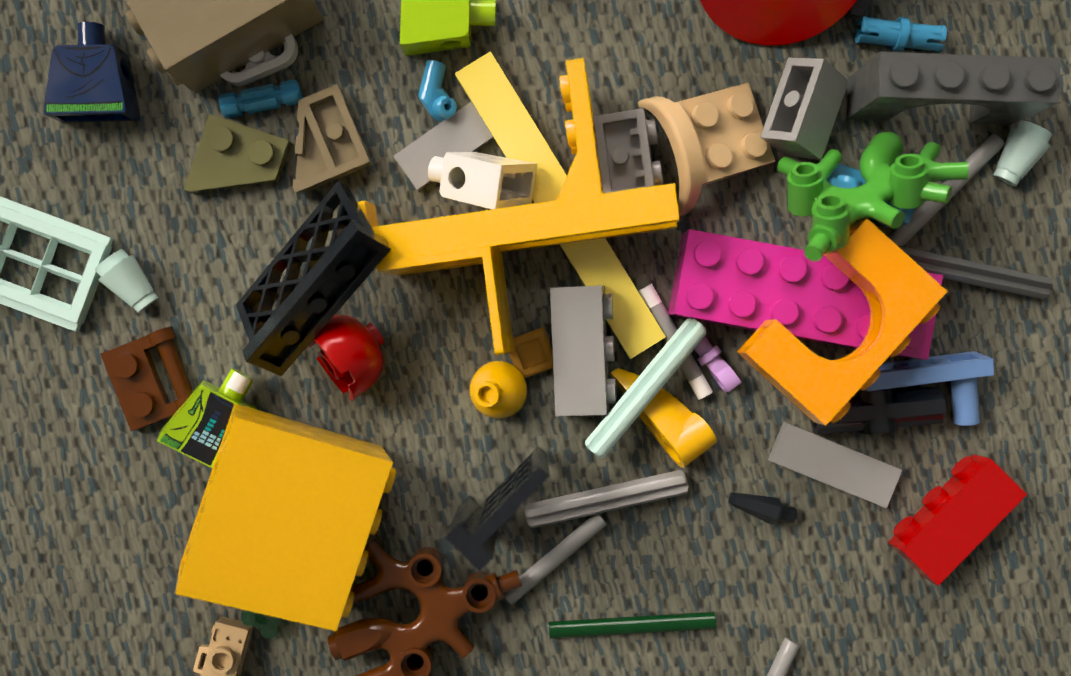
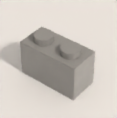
(805, 108)

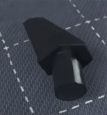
(763, 507)

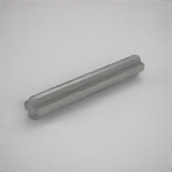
(606, 498)

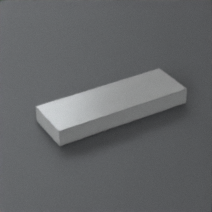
(457, 134)
(835, 465)

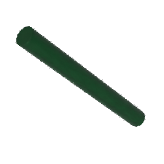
(632, 625)

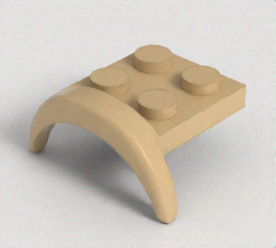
(711, 138)

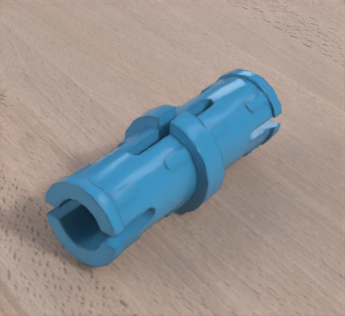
(900, 34)

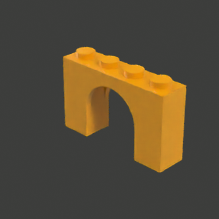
(898, 300)

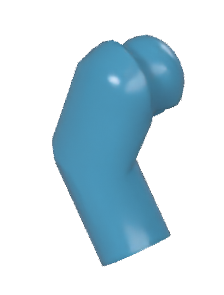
(432, 94)

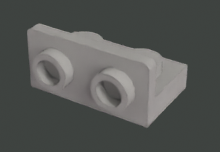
(625, 151)

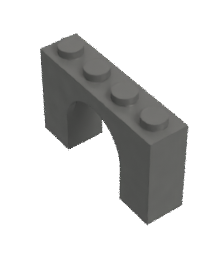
(995, 87)

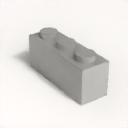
(582, 350)

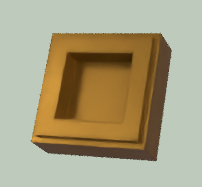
(532, 353)

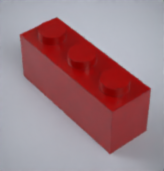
(956, 517)

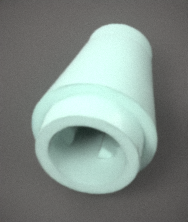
(1021, 152)
(126, 280)

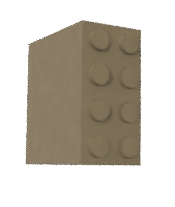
(208, 37)

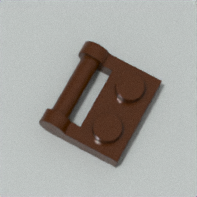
(138, 382)

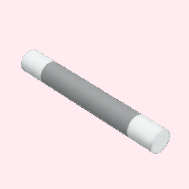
(689, 366)

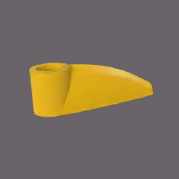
(673, 425)

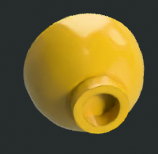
(498, 389)

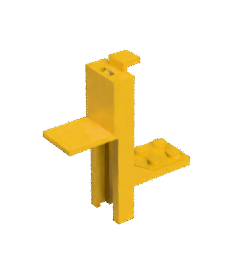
(576, 216)

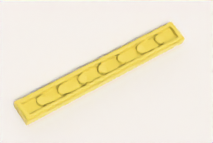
(591, 259)

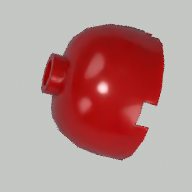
(350, 354)

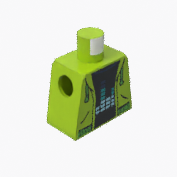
(203, 417)

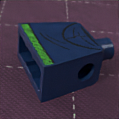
(90, 80)

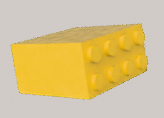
(285, 519)

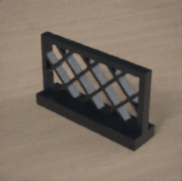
(326, 284)
(476, 525)

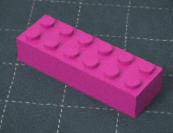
(754, 281)

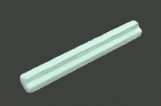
(645, 387)

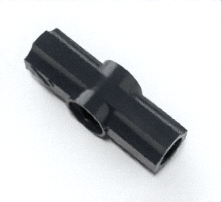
(887, 410)

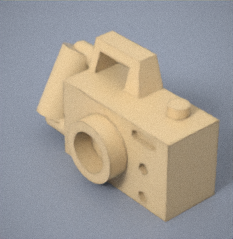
(226, 649)

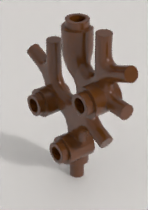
(438, 616)

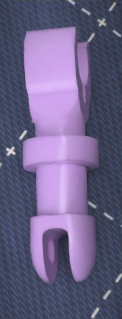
(717, 366)

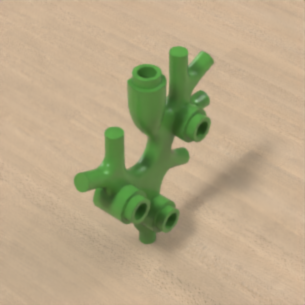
(888, 176)

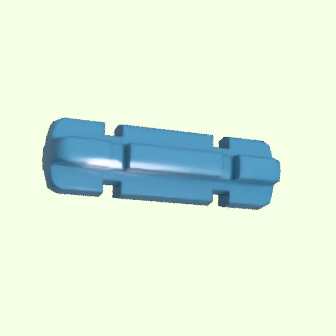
(260, 98)

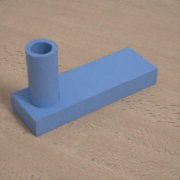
(958, 368)

